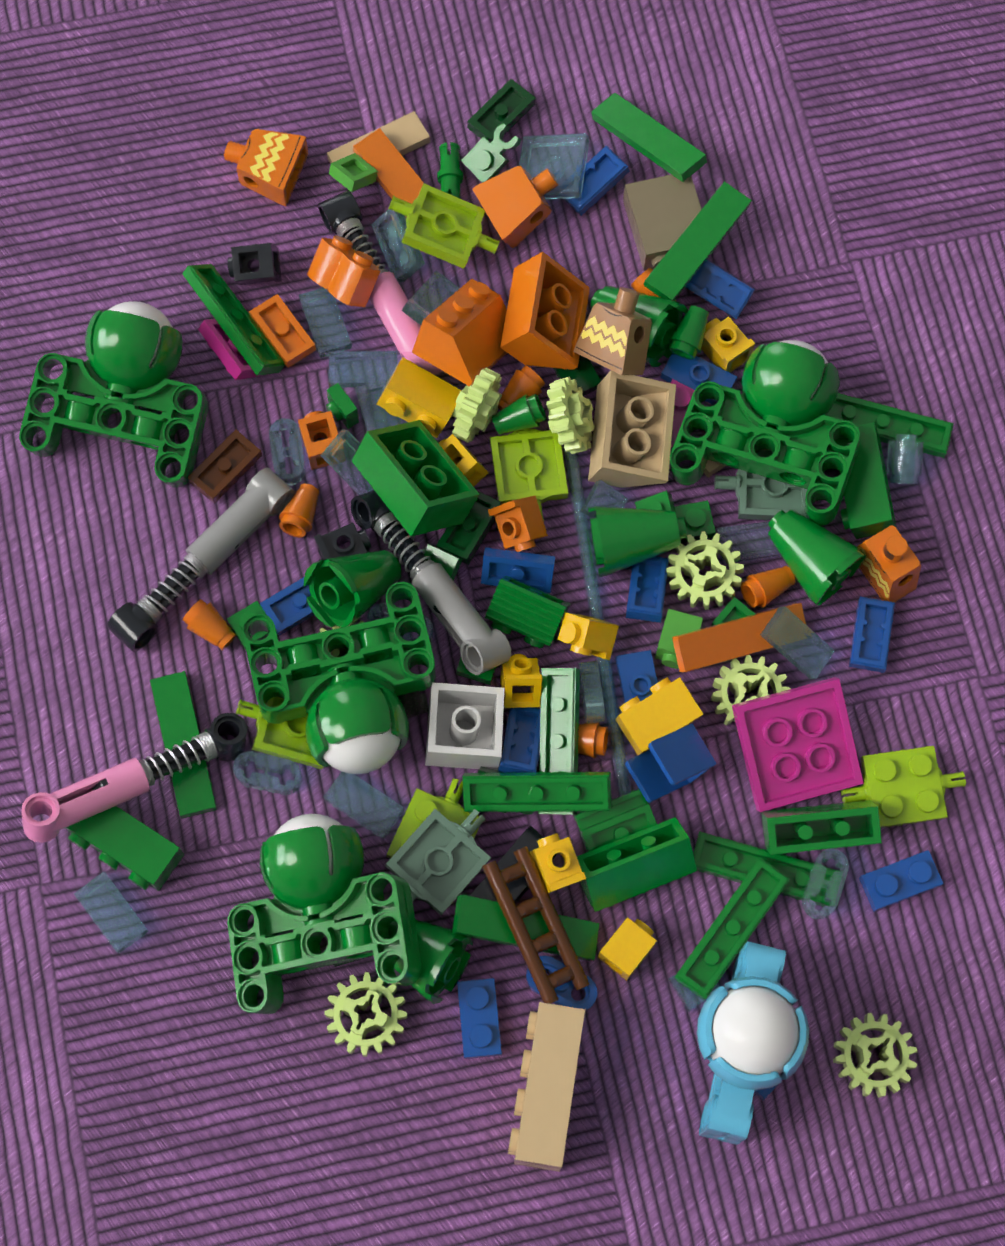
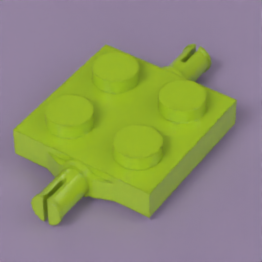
(443, 225)
(529, 465)
(279, 740)
(905, 786)
(422, 806)

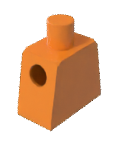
(516, 202)

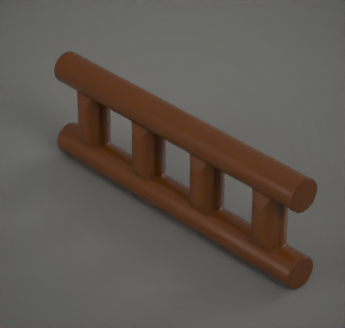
(555, 937)

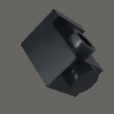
(243, 256)
(328, 543)

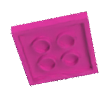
(797, 744)

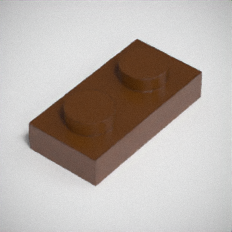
(225, 466)

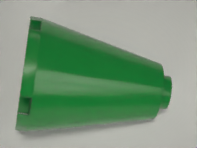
(663, 315)
(632, 535)
(814, 554)
(349, 585)
(441, 959)

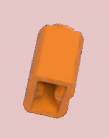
(344, 271)

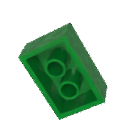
(415, 477)

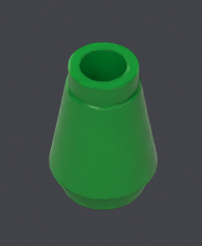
(689, 334)
(520, 415)

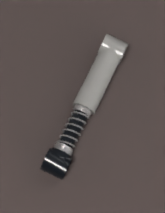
(263, 497)
(479, 645)

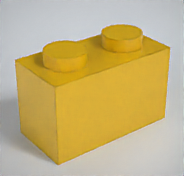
(419, 395)
(657, 715)

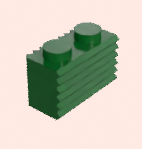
(527, 612)

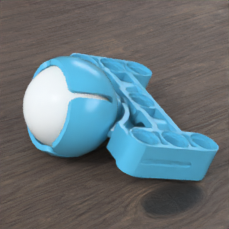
(749, 1039)

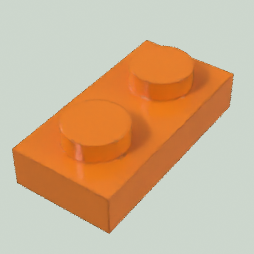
(283, 330)

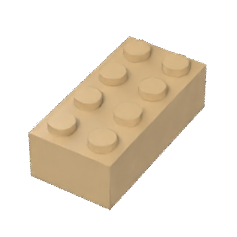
(549, 1086)

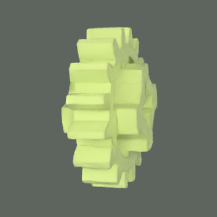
(477, 405)
(570, 415)
(717, 576)
(740, 683)
(350, 1008)
(862, 1044)

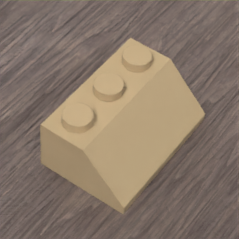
(632, 431)

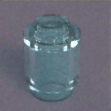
(905, 459)

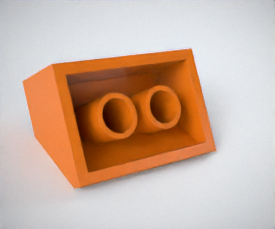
(544, 314)
(464, 332)

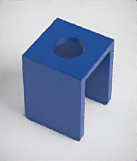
(670, 763)

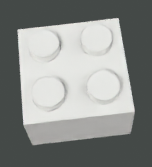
(465, 726)

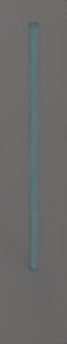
(596, 610)

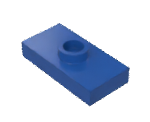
(600, 176)
(721, 288)
(695, 372)
(647, 590)
(871, 634)
(636, 674)
(521, 741)

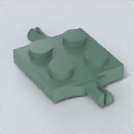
(760, 496)
(440, 859)

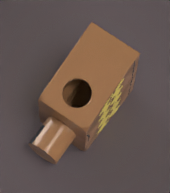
(616, 335)

